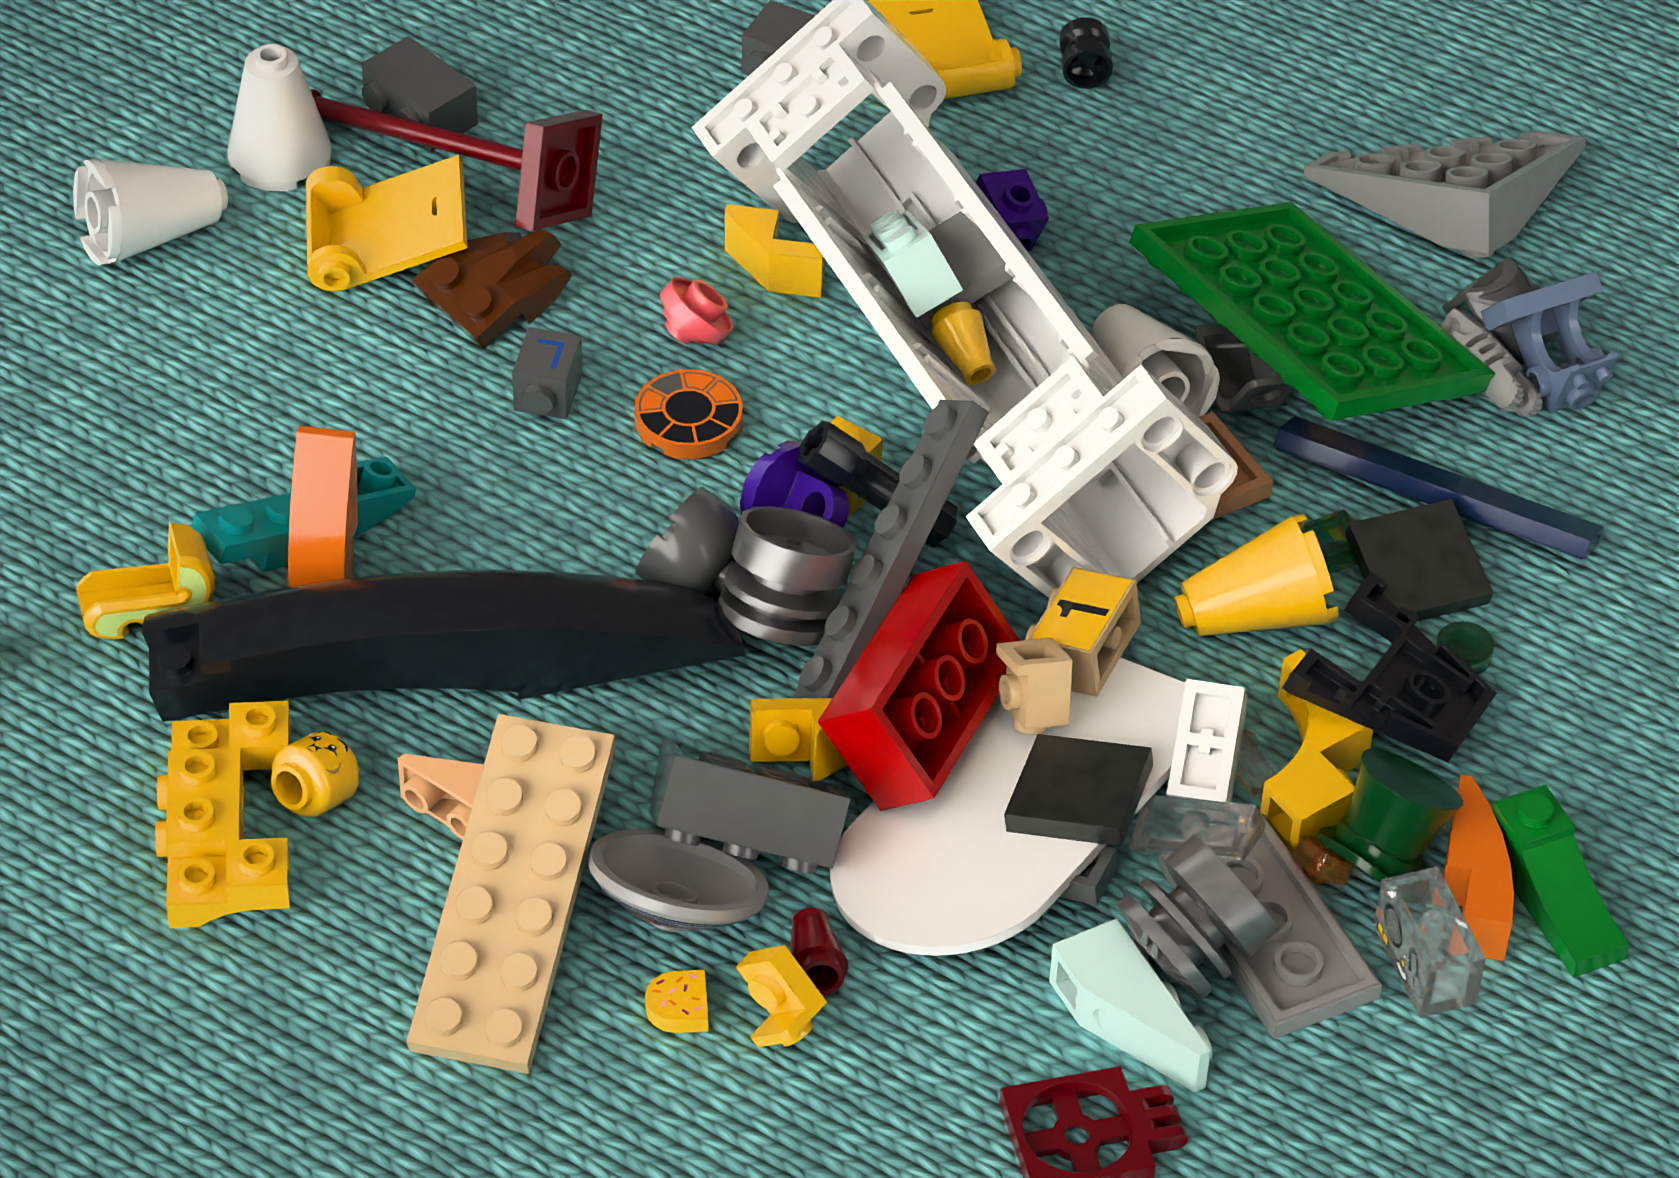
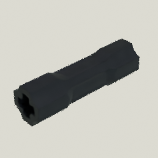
(848, 464)

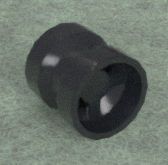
(1085, 52)

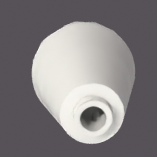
(276, 123)
(142, 205)
(1172, 358)

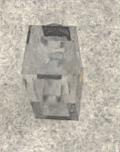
(1429, 942)

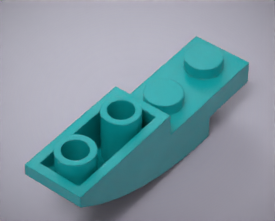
(262, 526)

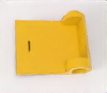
(955, 43)
(384, 226)

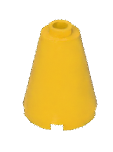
(1261, 585)

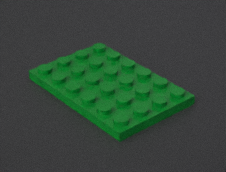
(1311, 310)

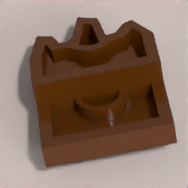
(495, 282)

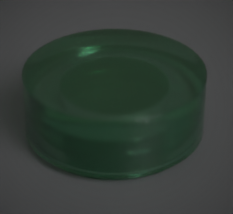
(1470, 642)

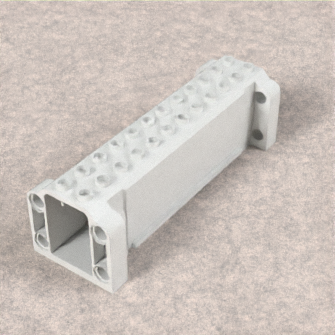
(1086, 460)

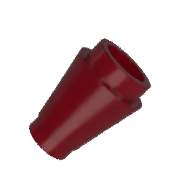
(818, 950)

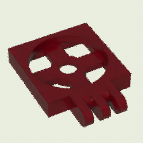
(1143, 1120)

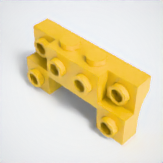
(203, 795)

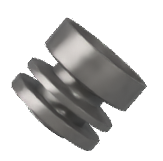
(786, 574)
(1197, 917)

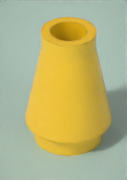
(963, 339)

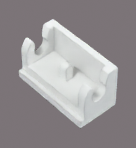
(1208, 741)

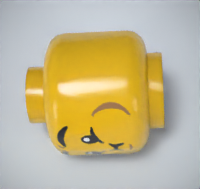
(314, 774)

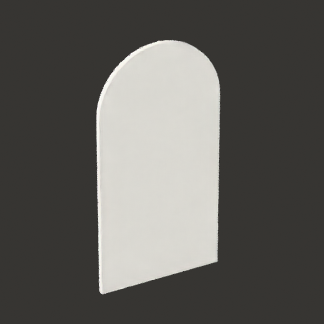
(948, 871)

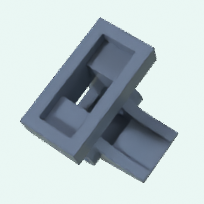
(1556, 311)

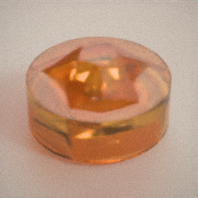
(1320, 863)

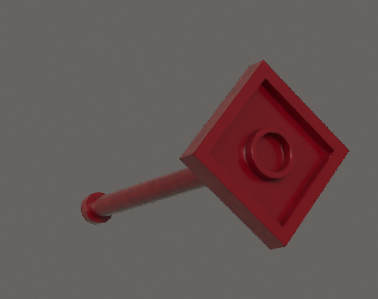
(554, 164)

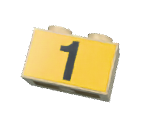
(1092, 622)

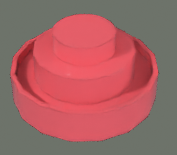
(695, 312)

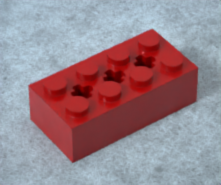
(920, 687)

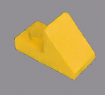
(790, 732)

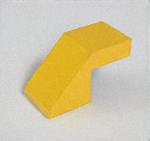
(773, 262)

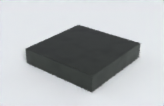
(1422, 559)
(1079, 790)

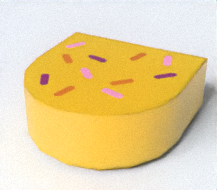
(678, 1001)

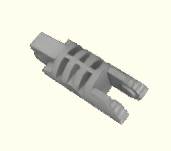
(1509, 386)

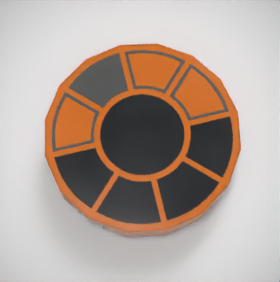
(688, 413)

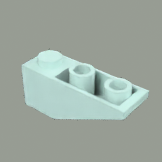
(912, 261)
(1121, 999)

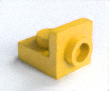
(785, 991)

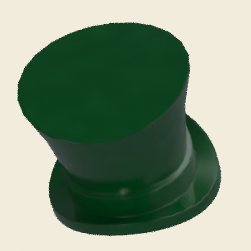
(1391, 816)

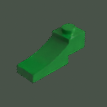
(1556, 882)

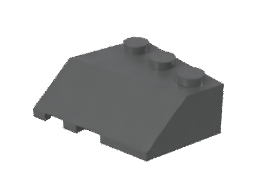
(746, 810)

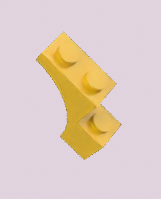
(1314, 785)

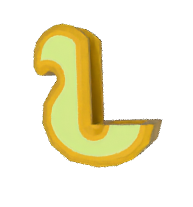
(126, 595)

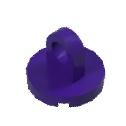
(786, 483)

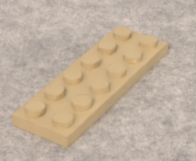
(512, 894)

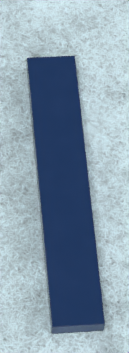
(1433, 484)

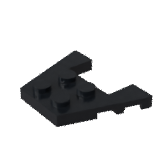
(1414, 690)

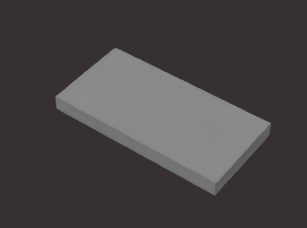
(1311, 963)

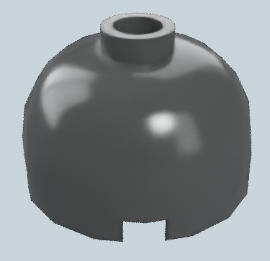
(695, 546)

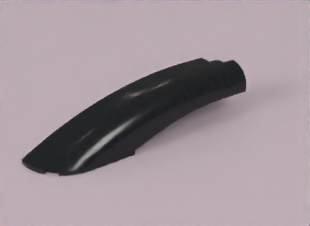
(429, 632)

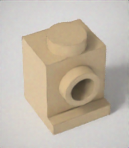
(1035, 684)

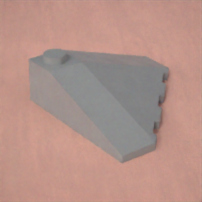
(1457, 194)

